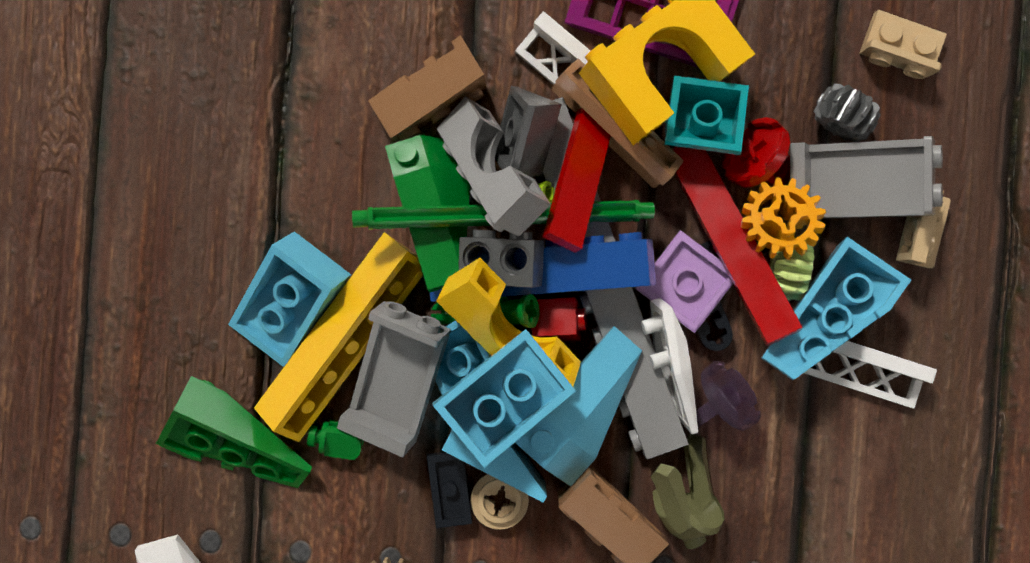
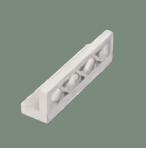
(558, 39)
(878, 360)

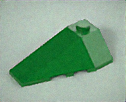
(429, 178)
(219, 428)

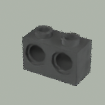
(501, 256)

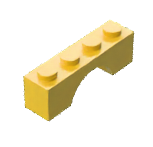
(474, 302)

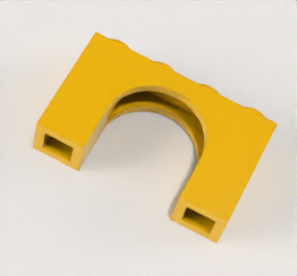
(619, 74)

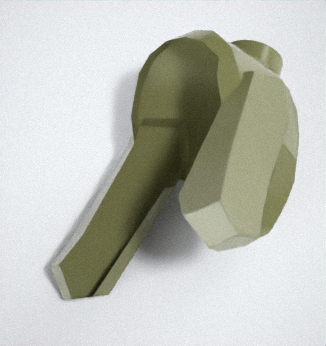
(689, 514)

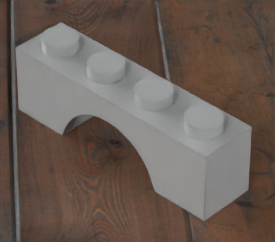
(507, 195)

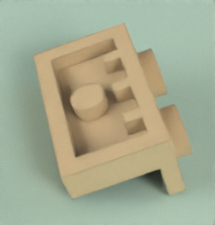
(903, 44)
(922, 237)

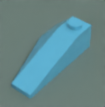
(839, 303)
(575, 430)

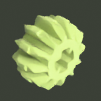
(793, 274)

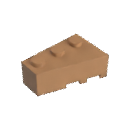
(611, 519)

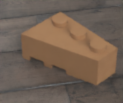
(429, 92)

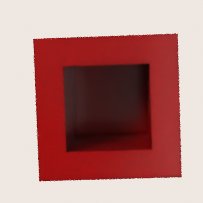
(560, 318)

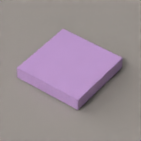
(688, 281)

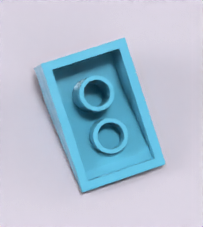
(288, 297)
(503, 398)
(509, 467)

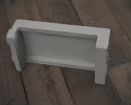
(870, 177)
(395, 378)

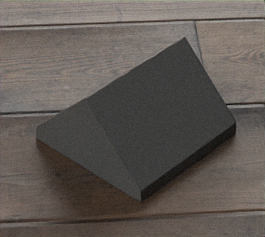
(527, 130)

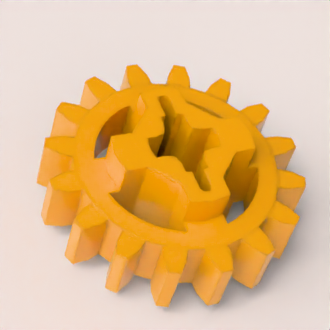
(793, 206)

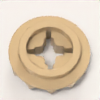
(484, 508)

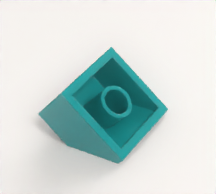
(707, 115)

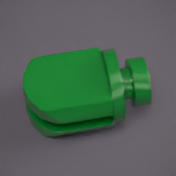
(334, 441)

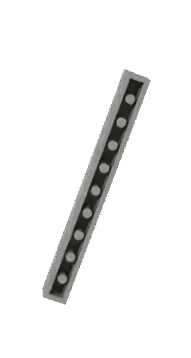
(647, 394)

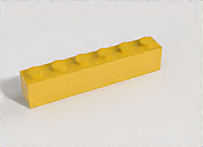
(337, 339)

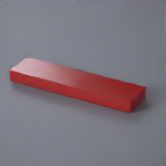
(577, 183)

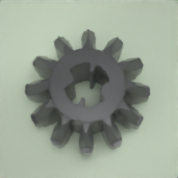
(847, 112)

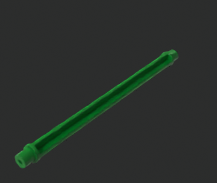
(475, 215)

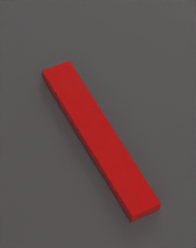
(744, 265)

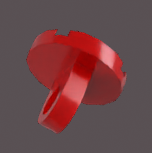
(762, 154)

